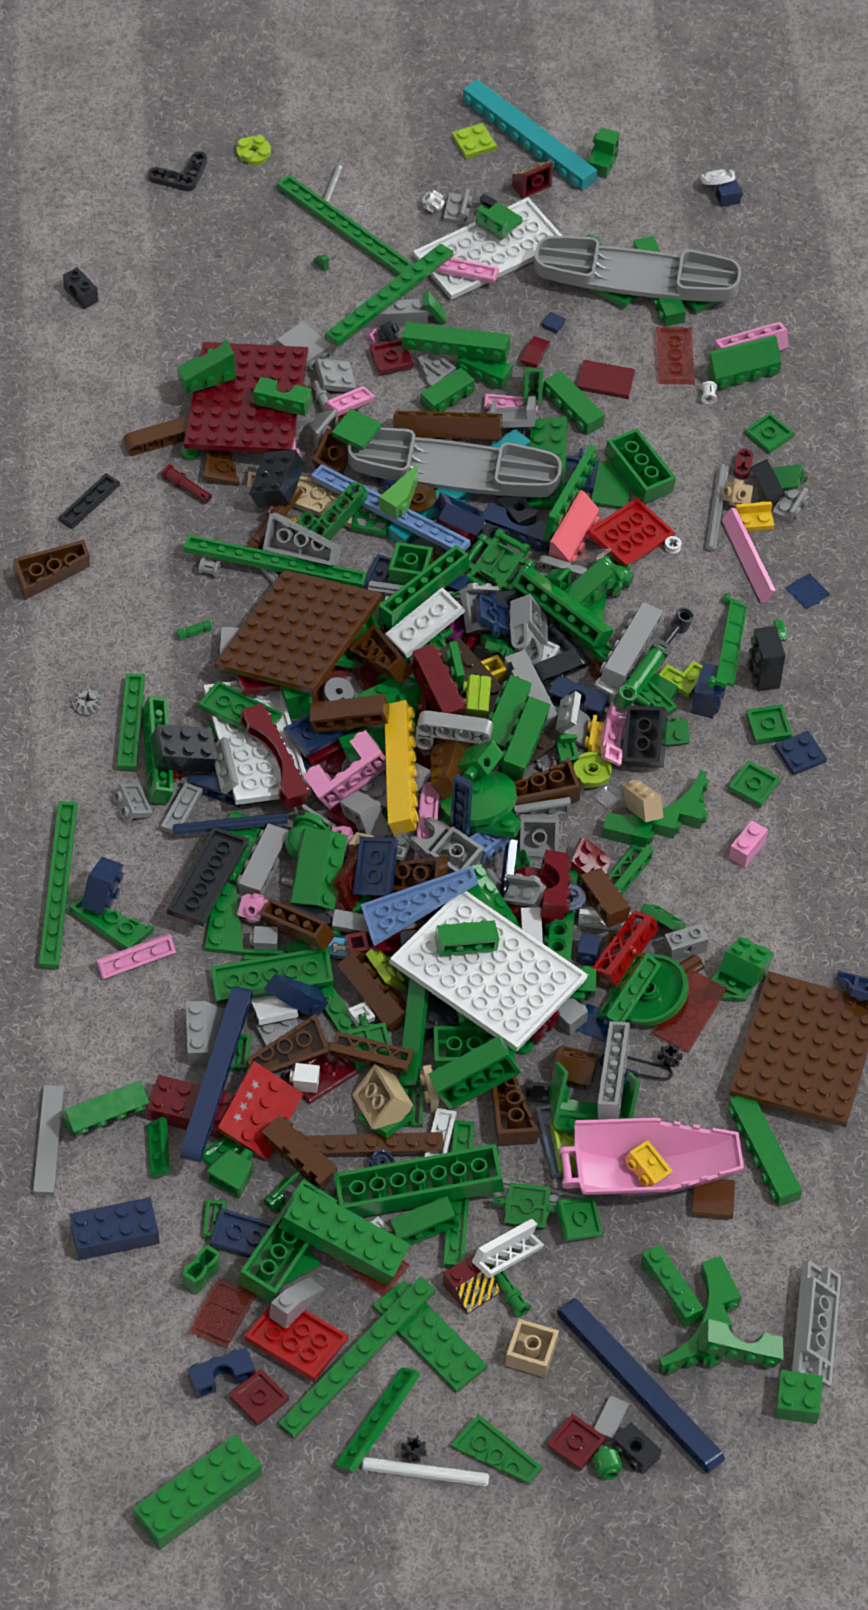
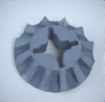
(578, 896)

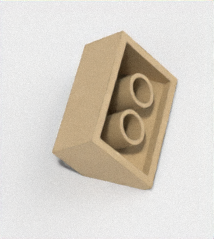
(382, 1098)

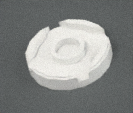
(717, 177)

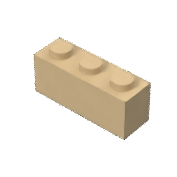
(642, 801)

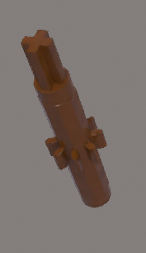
(259, 537)

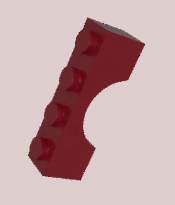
(554, 900)

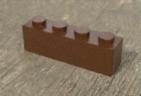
(349, 713)
(297, 924)

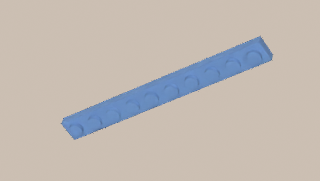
(410, 520)

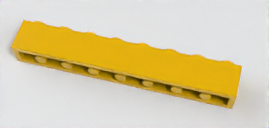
(401, 768)

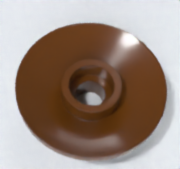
(423, 498)

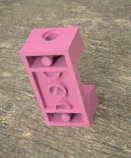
(352, 779)

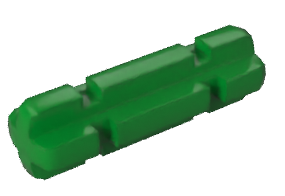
(194, 629)

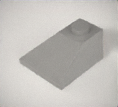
(317, 426)

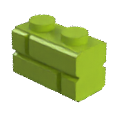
(477, 696)

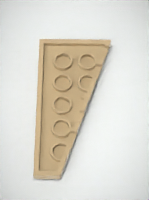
(314, 499)

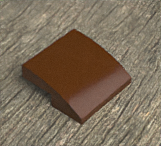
(714, 1199)

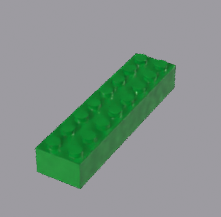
(420, 1181)

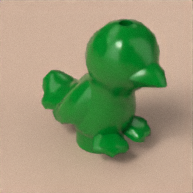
(623, 575)

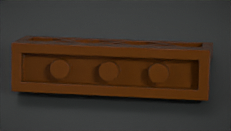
(370, 1057)

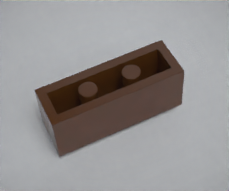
(604, 897)

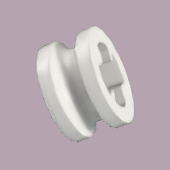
(672, 540)

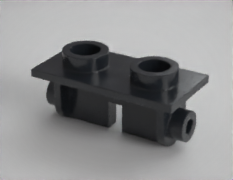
(537, 1091)

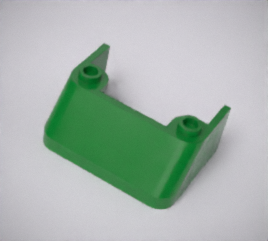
(567, 1111)

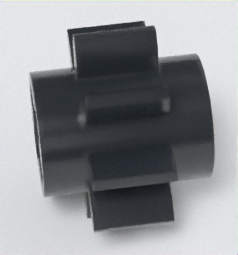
(388, 331)
(670, 1056)
(417, 1453)

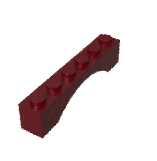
(258, 725)
(363, 942)

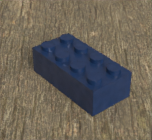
(114, 1228)

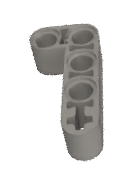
(451, 727)

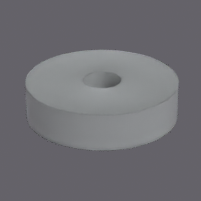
(337, 684)

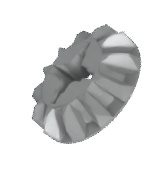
(92, 706)

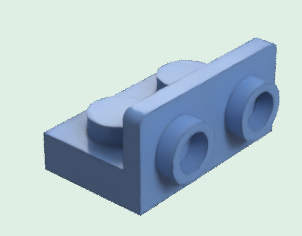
(491, 843)

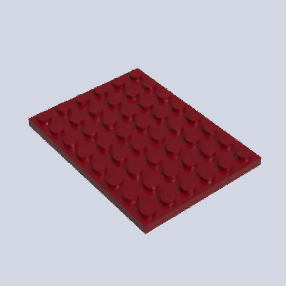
(225, 414)

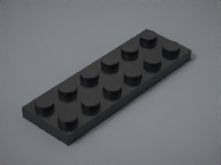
(207, 876)

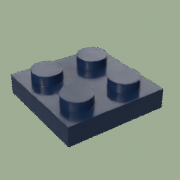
(800, 753)

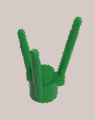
(275, 1200)

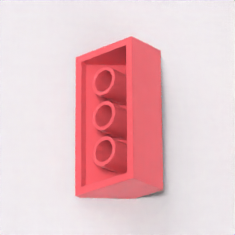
(572, 532)

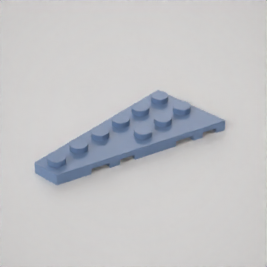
(400, 909)

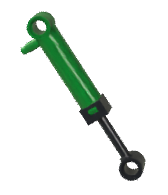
(651, 662)

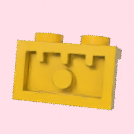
(756, 516)
(594, 741)
(648, 1164)

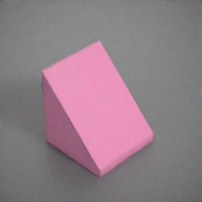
(372, 335)

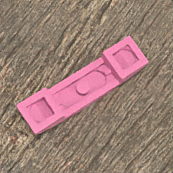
(612, 735)

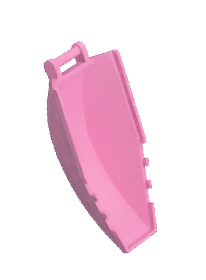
(691, 1152)

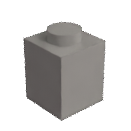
(264, 938)

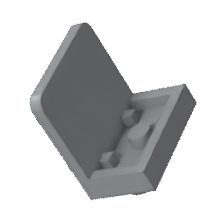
(572, 719)

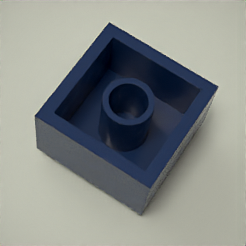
(706, 698)
(102, 885)

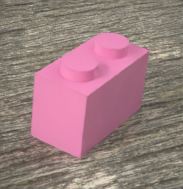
(748, 843)

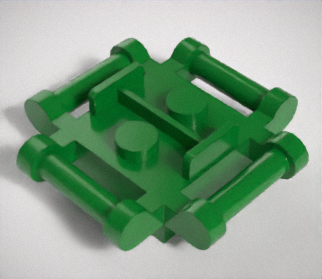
(498, 562)

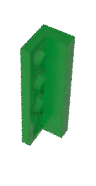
(635, 868)
(629, 988)

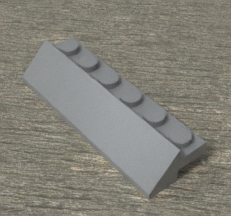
(817, 1321)

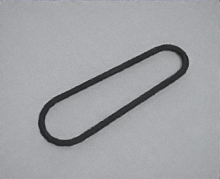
(646, 1062)

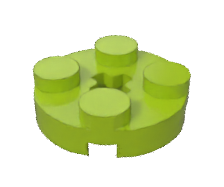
(257, 142)
(592, 779)

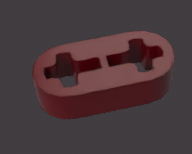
(746, 464)

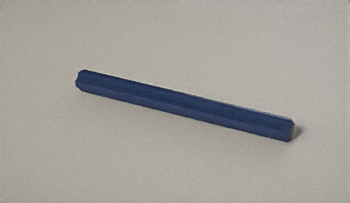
(230, 823)

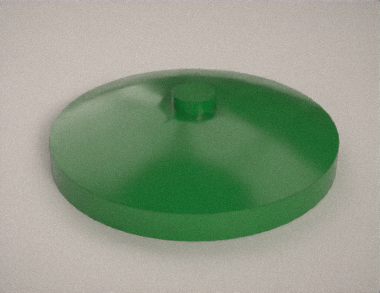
(491, 799)
(662, 996)

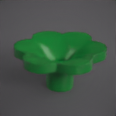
(781, 629)
(522, 859)

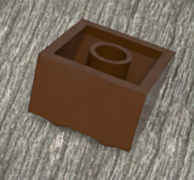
(578, 1063)

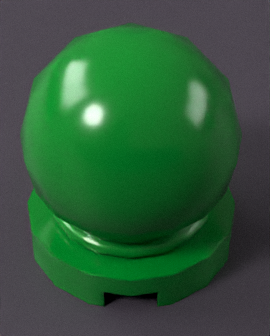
(294, 836)

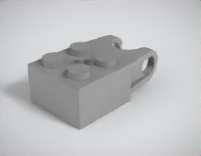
(528, 627)
(447, 841)

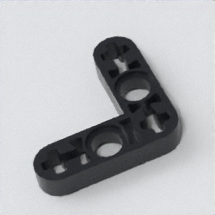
(185, 177)

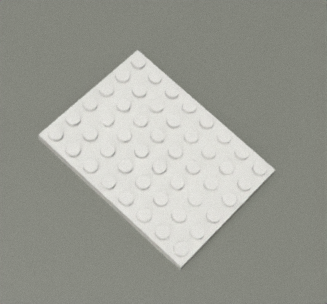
(499, 990)

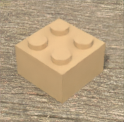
(532, 1348)

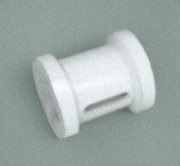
(708, 392)

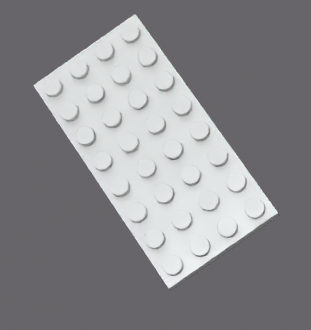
(480, 246)
(254, 763)

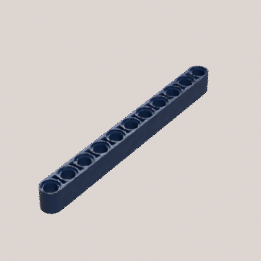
(216, 1074)
(641, 1385)

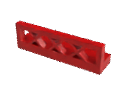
(630, 947)

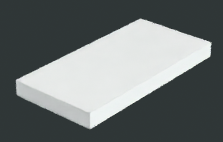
(425, 622)

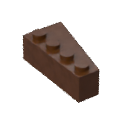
(48, 567)
(379, 654)
(444, 764)
(552, 784)
(418, 871)
(381, 997)
(294, 1047)
(512, 1116)
(299, 1152)

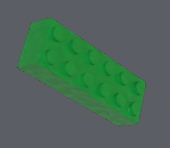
(344, 1235)
(275, 1256)
(197, 1491)

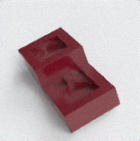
(534, 352)

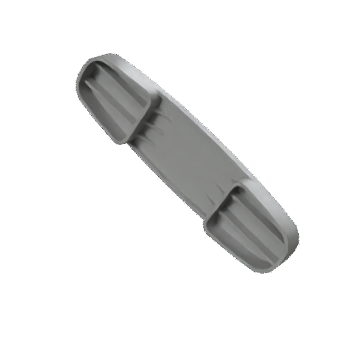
(636, 271)
(459, 465)

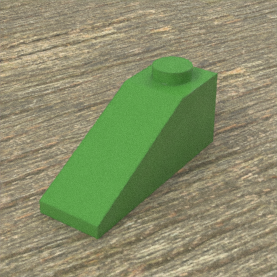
(399, 496)

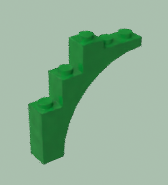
(686, 811)
(721, 1297)

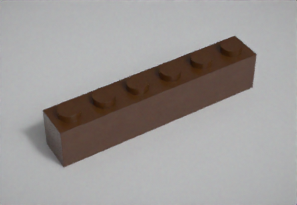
(451, 425)

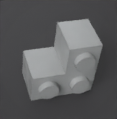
(365, 814)

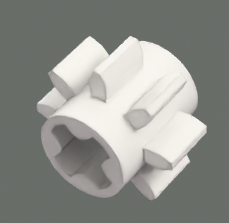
(433, 201)

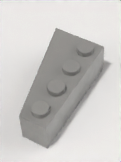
(294, 540)
(521, 667)

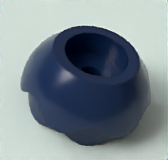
(381, 1155)

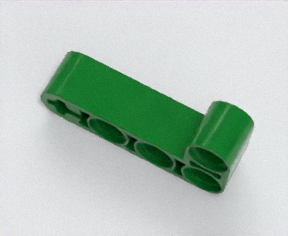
(336, 510)

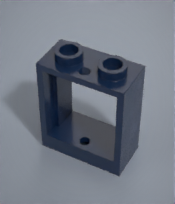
(459, 514)

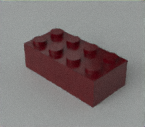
(436, 682)
(176, 1101)

